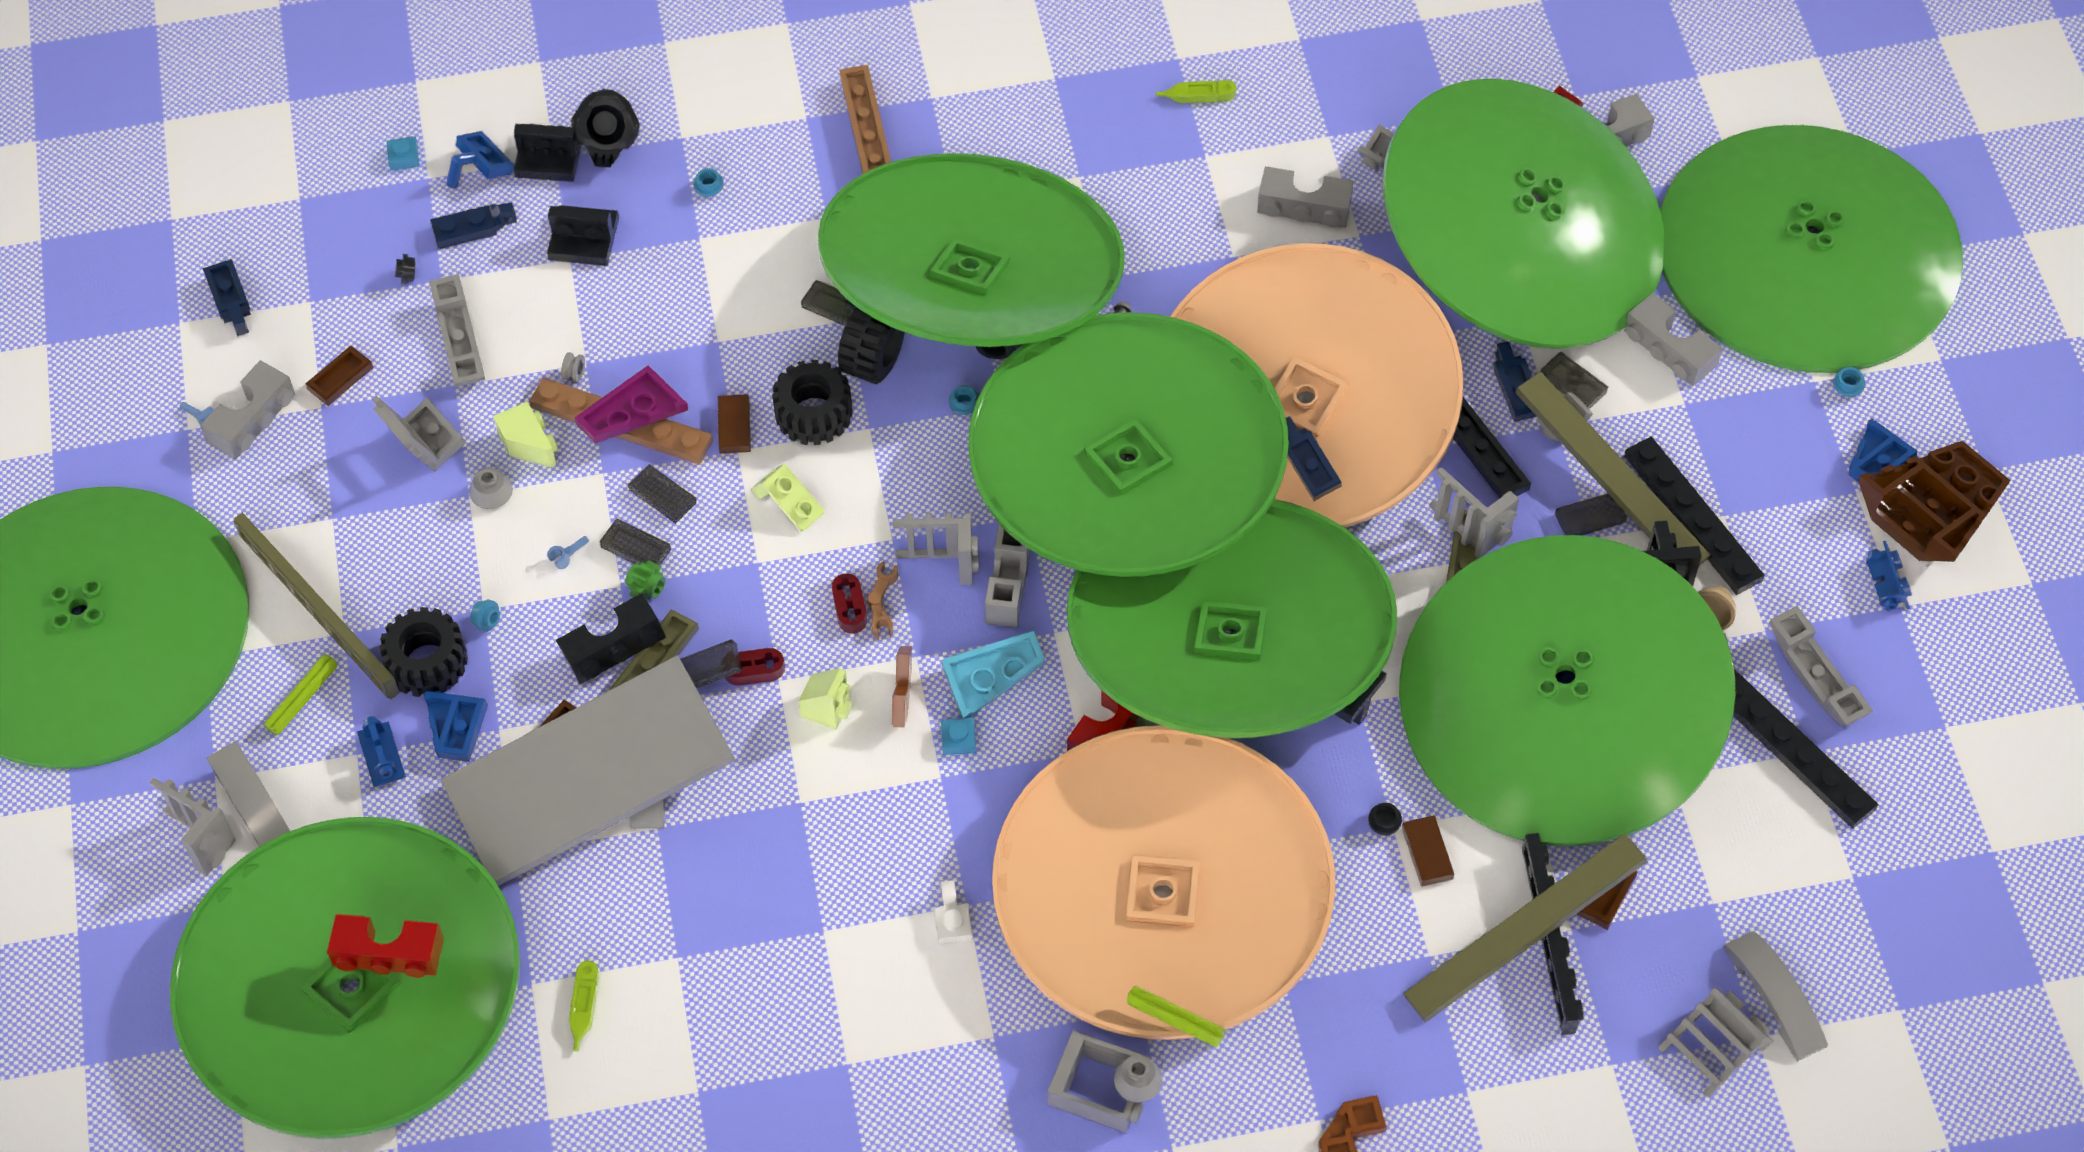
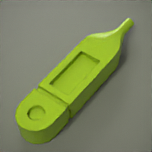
(1201, 91)
(583, 1001)

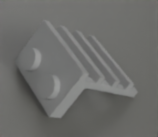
(423, 432)
(1483, 525)
(959, 542)
(208, 832)
(1726, 1015)

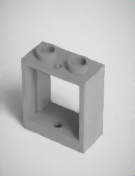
(1100, 1051)

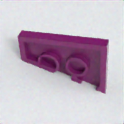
(630, 406)

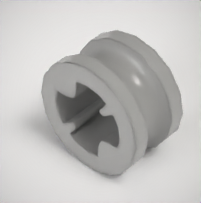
(573, 367)

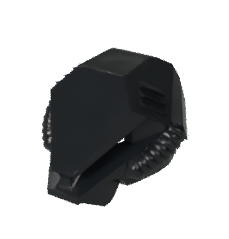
(605, 126)

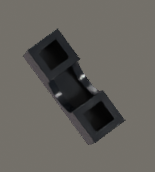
(593, 654)

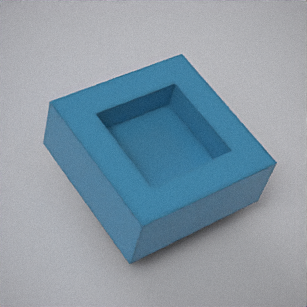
(403, 153)
(958, 736)

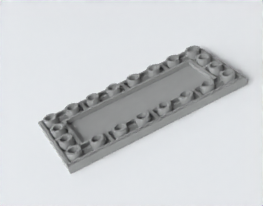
(587, 770)

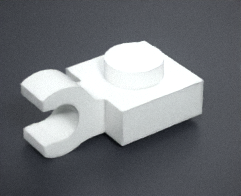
(952, 919)

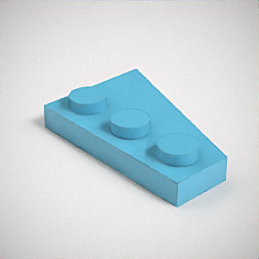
(991, 670)

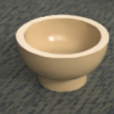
(1721, 604)

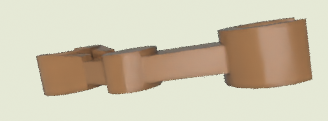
(879, 616)

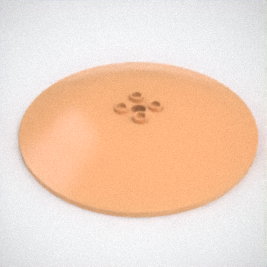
(1366, 350)
(1174, 812)

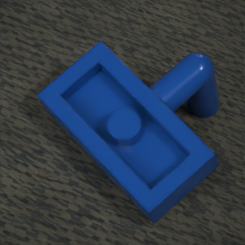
(480, 152)

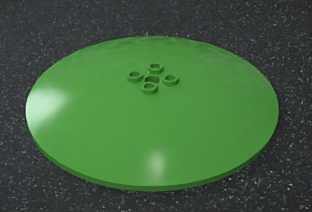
(914, 226)
(1483, 244)
(1799, 298)
(1139, 386)
(1307, 615)
(148, 649)
(1579, 755)
(268, 1008)

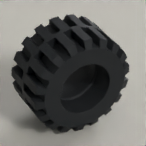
(868, 347)
(808, 382)
(418, 630)

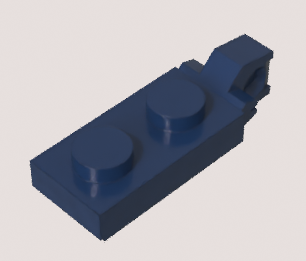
(472, 224)
(228, 294)
(1511, 374)
(1310, 462)

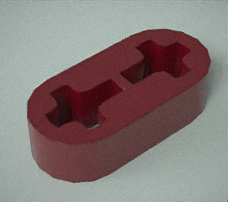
(855, 602)
(754, 667)

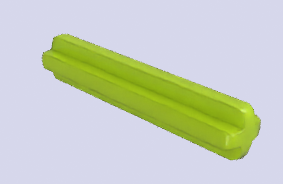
(300, 694)
(1175, 1016)

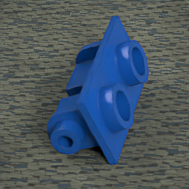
(1886, 565)
(380, 752)

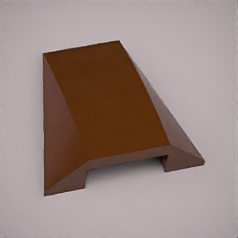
(1934, 500)

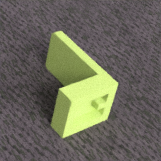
(790, 496)

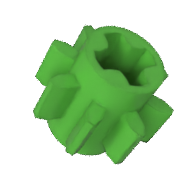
(645, 579)

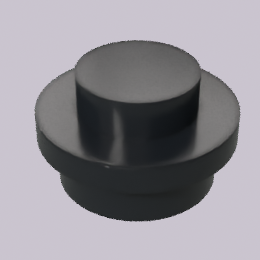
(405, 268)
(1385, 819)

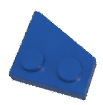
(1878, 450)
(455, 723)

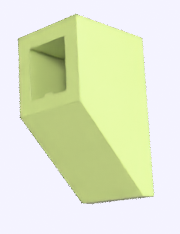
(524, 435)
(826, 698)

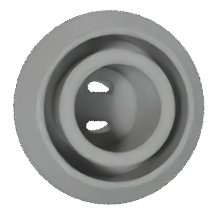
(490, 489)
(1138, 1079)

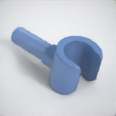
(199, 415)
(564, 561)

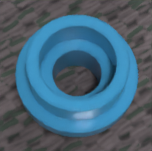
(711, 177)
(1852, 376)
(963, 393)
(485, 615)

